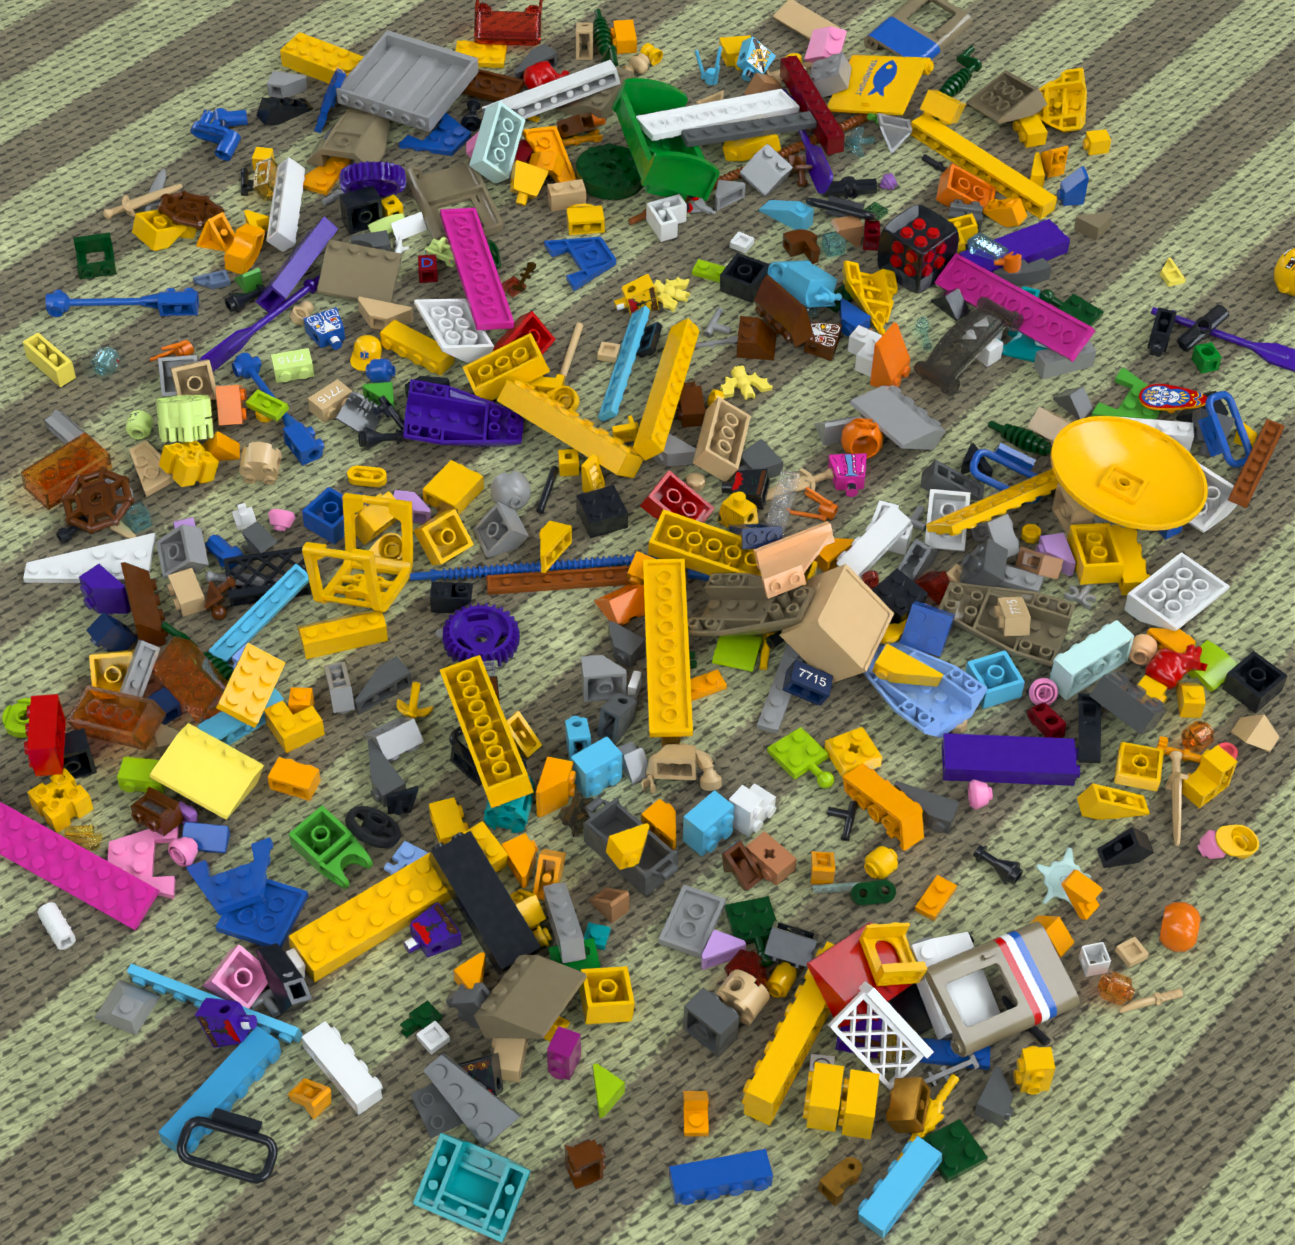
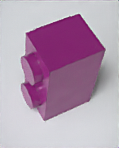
(563, 1053)

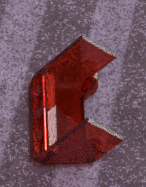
(508, 26)

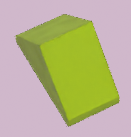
(607, 1089)

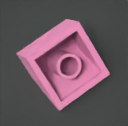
(825, 43)
(237, 977)

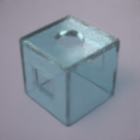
(833, 244)
(141, 516)

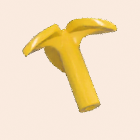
(412, 710)

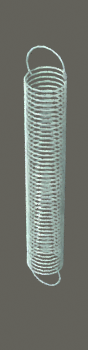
(834, 885)

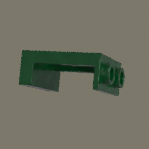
(93, 244)

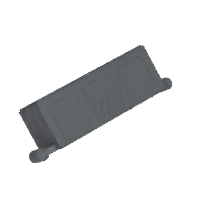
(657, 859)

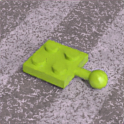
(799, 754)

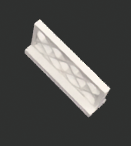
(895, 1023)

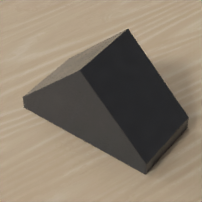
(952, 304)

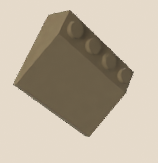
(1007, 99)
(599, 103)
(359, 271)
(528, 998)

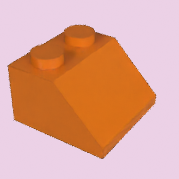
(623, 603)

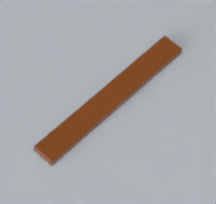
(1256, 463)
(557, 580)

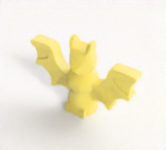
(671, 290)
(744, 382)

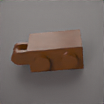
(691, 406)

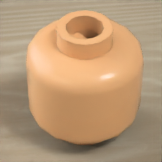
(1143, 649)

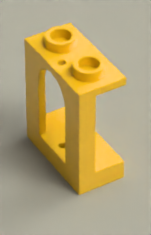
(896, 973)

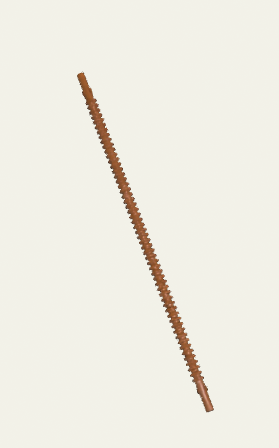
(784, 152)

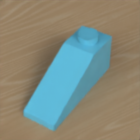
(791, 213)

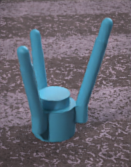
(711, 74)

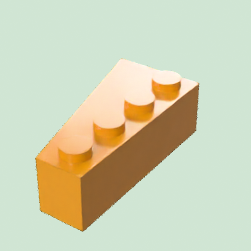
(886, 805)

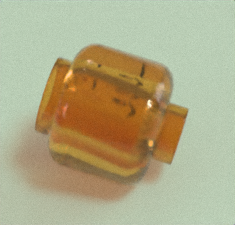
(1197, 736)
(1116, 988)

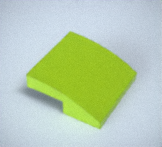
(738, 651)
(1218, 666)

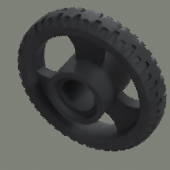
(374, 825)

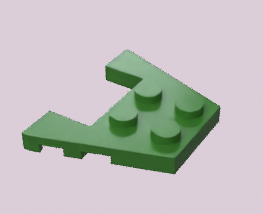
(1130, 406)

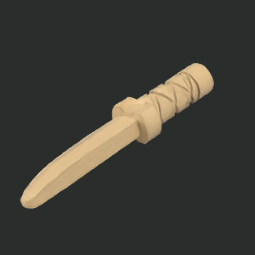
(1156, 999)

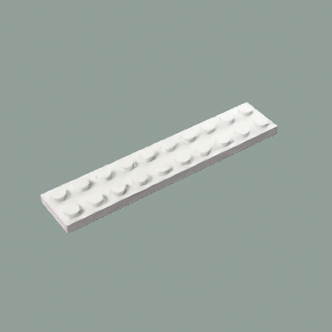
(743, 108)

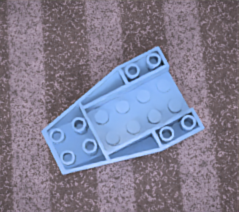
(930, 707)

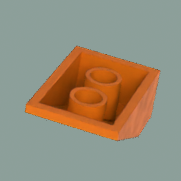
(962, 185)
(890, 359)

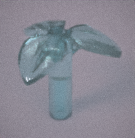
(856, 141)

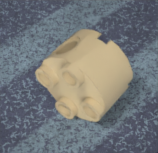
(260, 463)
(743, 995)

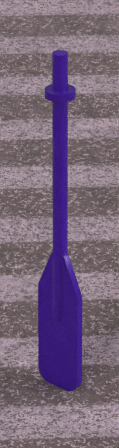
(821, 171)
(236, 341)
(1271, 352)

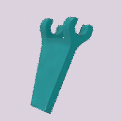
(1021, 347)

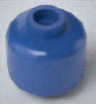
(380, 370)

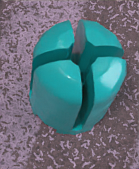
(511, 815)

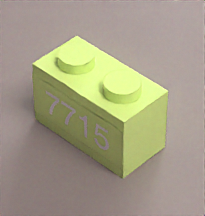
(292, 365)

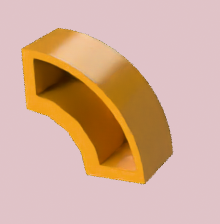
(244, 249)

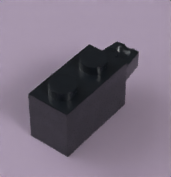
(1161, 331)

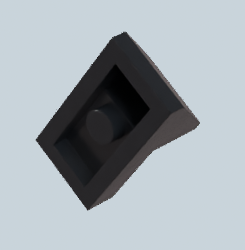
(983, 466)

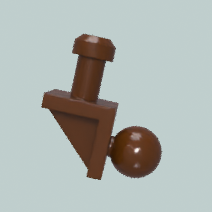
(800, 168)
(215, 598)

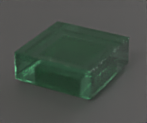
(879, 210)

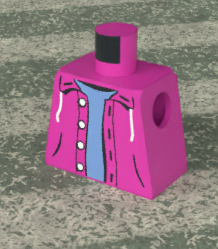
(848, 472)

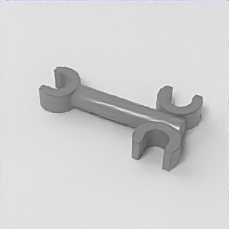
(1082, 596)

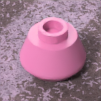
(281, 519)
(1043, 691)
(979, 794)
(1209, 847)
(183, 851)

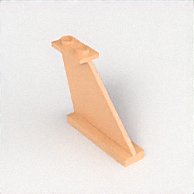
(787, 559)

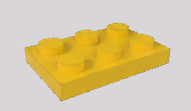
(488, 55)

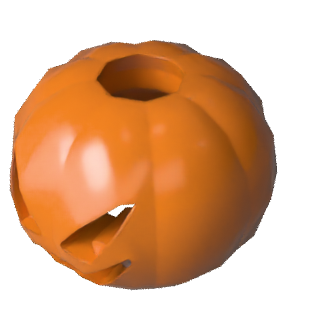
(862, 437)
(1180, 927)

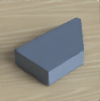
(213, 280)

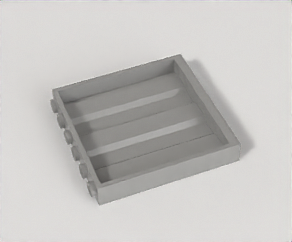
(407, 80)

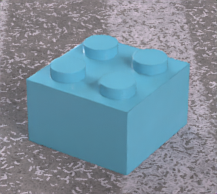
(999, 676)
(597, 767)
(708, 823)

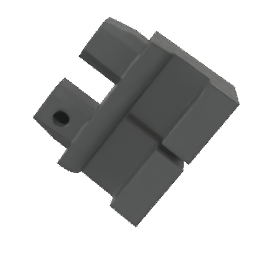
(959, 209)
(468, 1001)

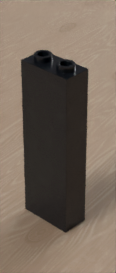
(483, 901)

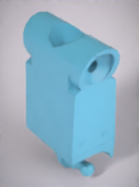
(805, 282)

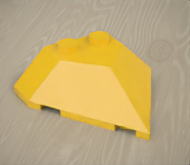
(1065, 101)
(871, 292)

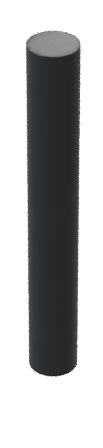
(547, 489)

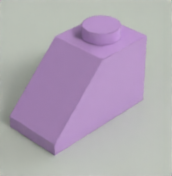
(420, 510)
(1058, 546)

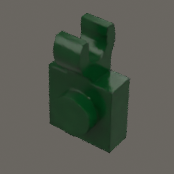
(420, 1018)

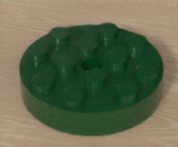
(608, 172)

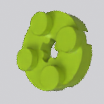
(12, 715)

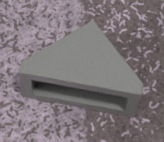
(728, 193)

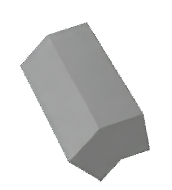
(63, 427)

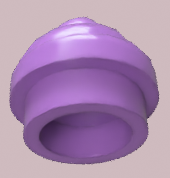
(888, 182)

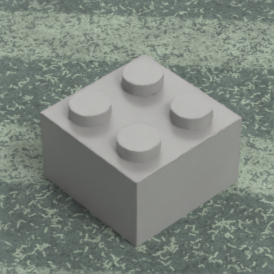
(831, 74)

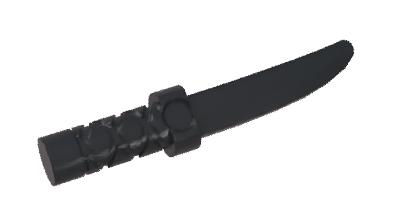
(937, 165)
(1041, 1037)

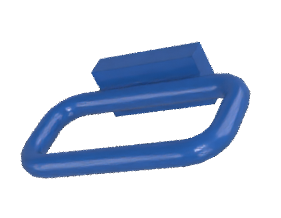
(1214, 433)
(1007, 457)

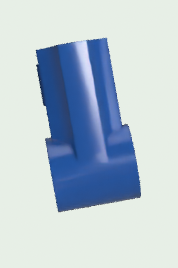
(230, 118)
(221, 549)

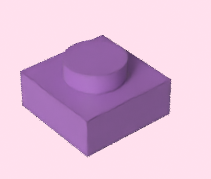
(188, 812)

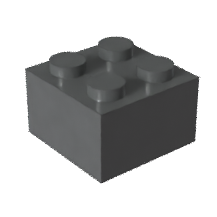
(985, 565)
(711, 1022)

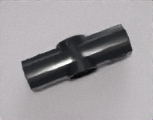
(851, 188)
(1196, 335)

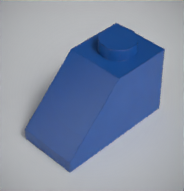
(1074, 188)
(851, 317)

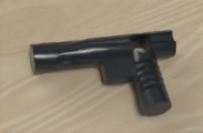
(246, 185)
(389, 411)

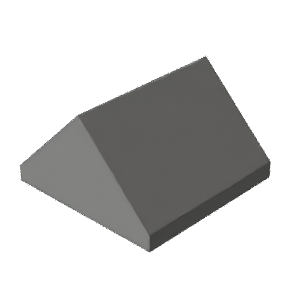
(831, 431)

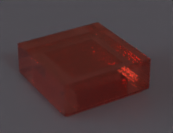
(507, 286)

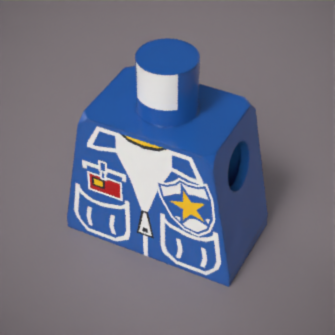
(325, 328)

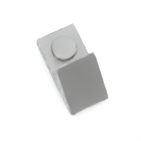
(634, 762)

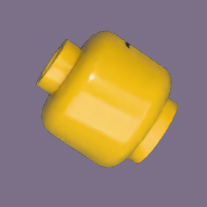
(881, 862)

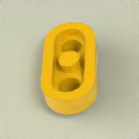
(367, 476)

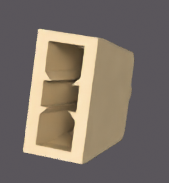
(584, 36)

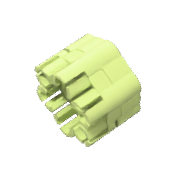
(184, 418)

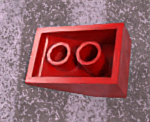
(676, 497)

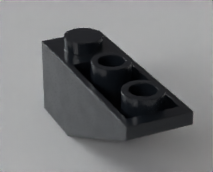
(279, 110)
(283, 979)

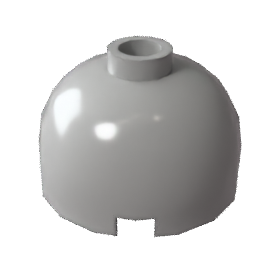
(511, 489)

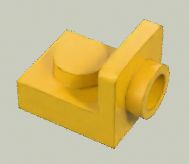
(626, 432)

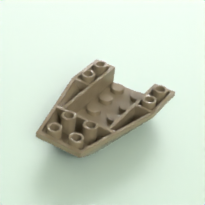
(353, 136)
(741, 607)
(975, 616)

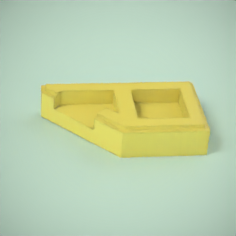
(1171, 274)

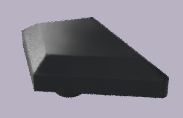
(402, 801)

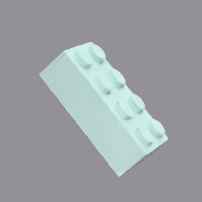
(497, 142)
(1091, 659)

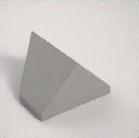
(894, 130)

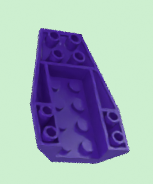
(458, 418)

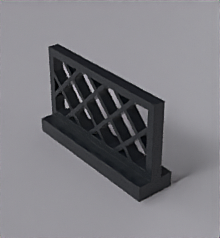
(249, 592)

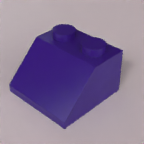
(103, 592)

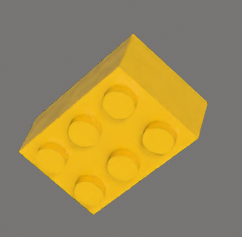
(1095, 553)

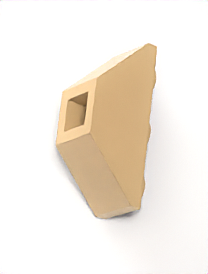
(380, 313)

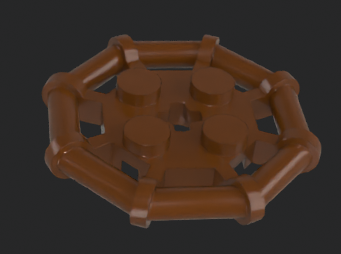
(189, 209)
(102, 508)

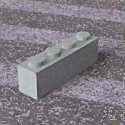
(564, 922)

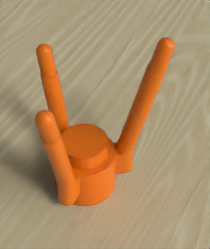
(182, 348)
(826, 508)

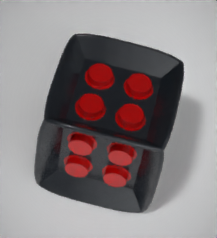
(917, 247)

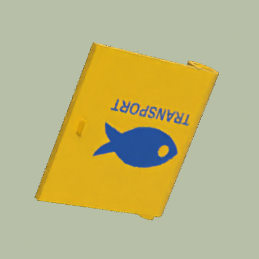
(880, 84)

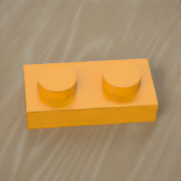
(707, 684)
(935, 897)

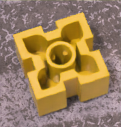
(188, 463)
(60, 801)

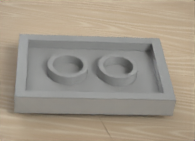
(692, 921)

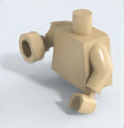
(681, 763)

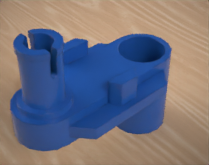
(225, 138)

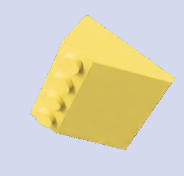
(207, 771)

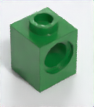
(1206, 357)

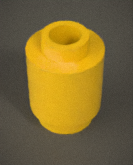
(782, 980)

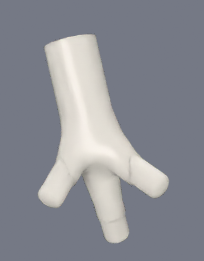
(399, 248)

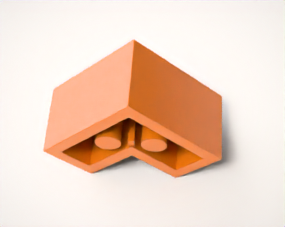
(230, 404)

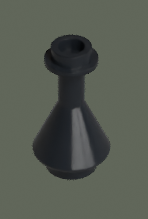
(471, 120)
(237, 301)
(369, 438)
(1007, 870)

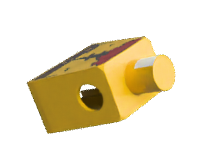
(638, 294)

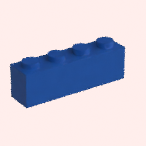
(720, 1176)

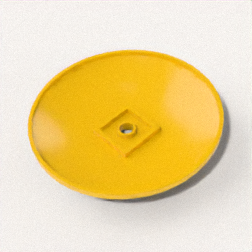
(1160, 475)

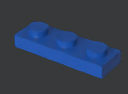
(944, 1055)

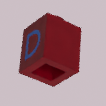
(427, 268)

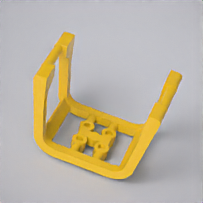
(367, 586)

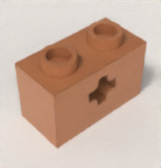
(771, 858)

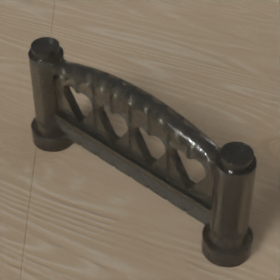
(945, 375)

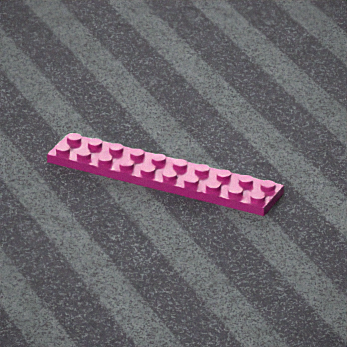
(476, 269)
(1041, 320)
(74, 868)

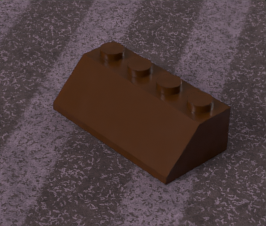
(783, 312)
(144, 604)

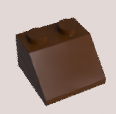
(755, 339)

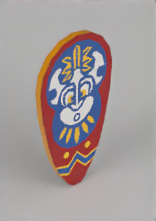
(1170, 398)

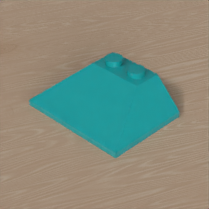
(472, 1186)

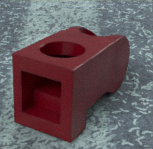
(871, 235)
(1047, 721)

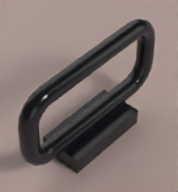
(842, 207)
(462, 757)
(233, 1125)

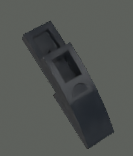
(1089, 729)

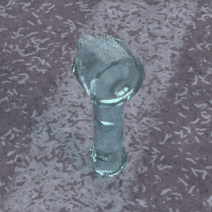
(922, 327)

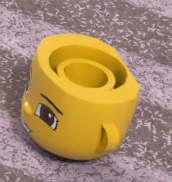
(1285, 272)

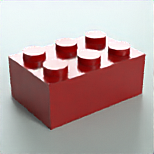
(45, 735)

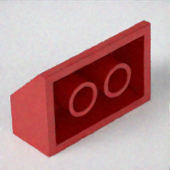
(524, 325)

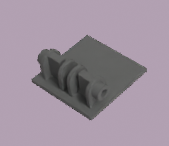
(358, 413)
(435, 1110)

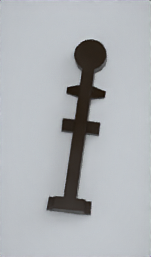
(530, 267)

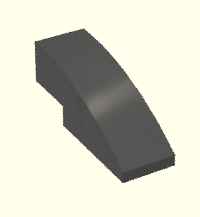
(1028, 274)

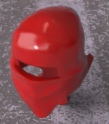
(540, 74)
(1170, 666)

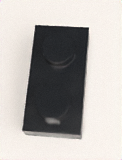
(649, 340)

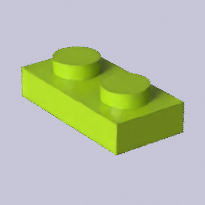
(708, 270)
(267, 405)

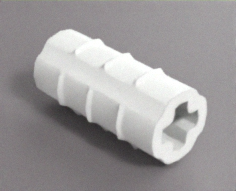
(56, 926)

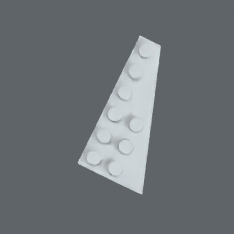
(69, 566)

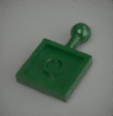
(1074, 307)
(752, 923)
(958, 1150)

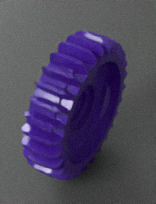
(385, 177)
(481, 622)

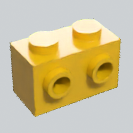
(1034, 1069)

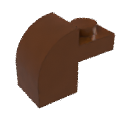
(802, 241)

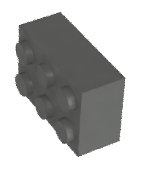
(1128, 702)

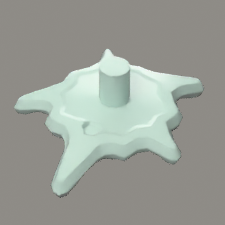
(1056, 874)

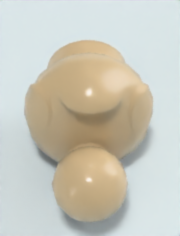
(638, 64)

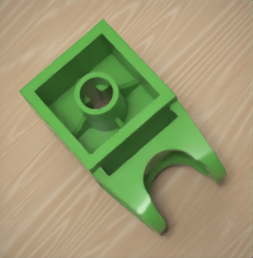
(328, 846)

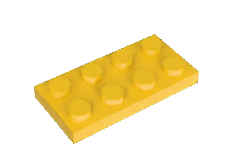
(250, 685)

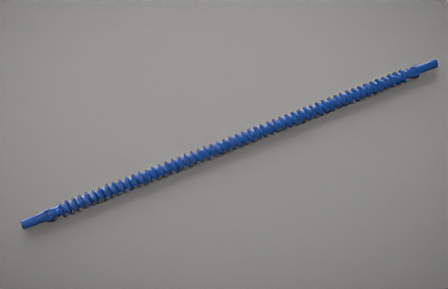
(434, 574)

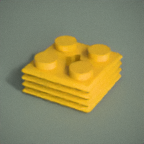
(852, 750)
(1139, 766)

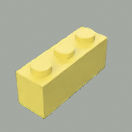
(49, 359)

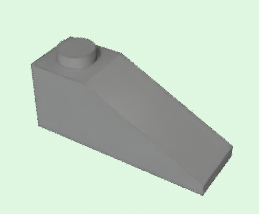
(339, 687)

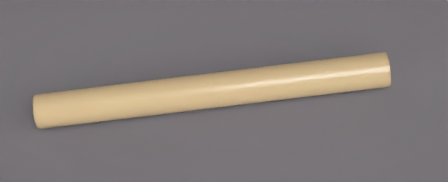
(571, 349)

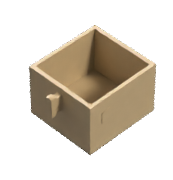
(840, 624)

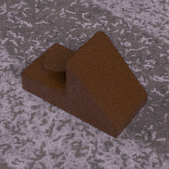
(739, 862)

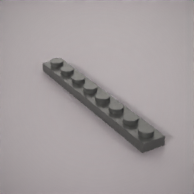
(748, 129)

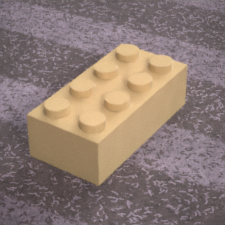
(721, 439)

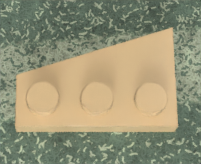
(146, 463)

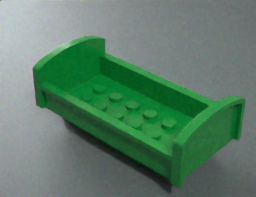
(663, 164)

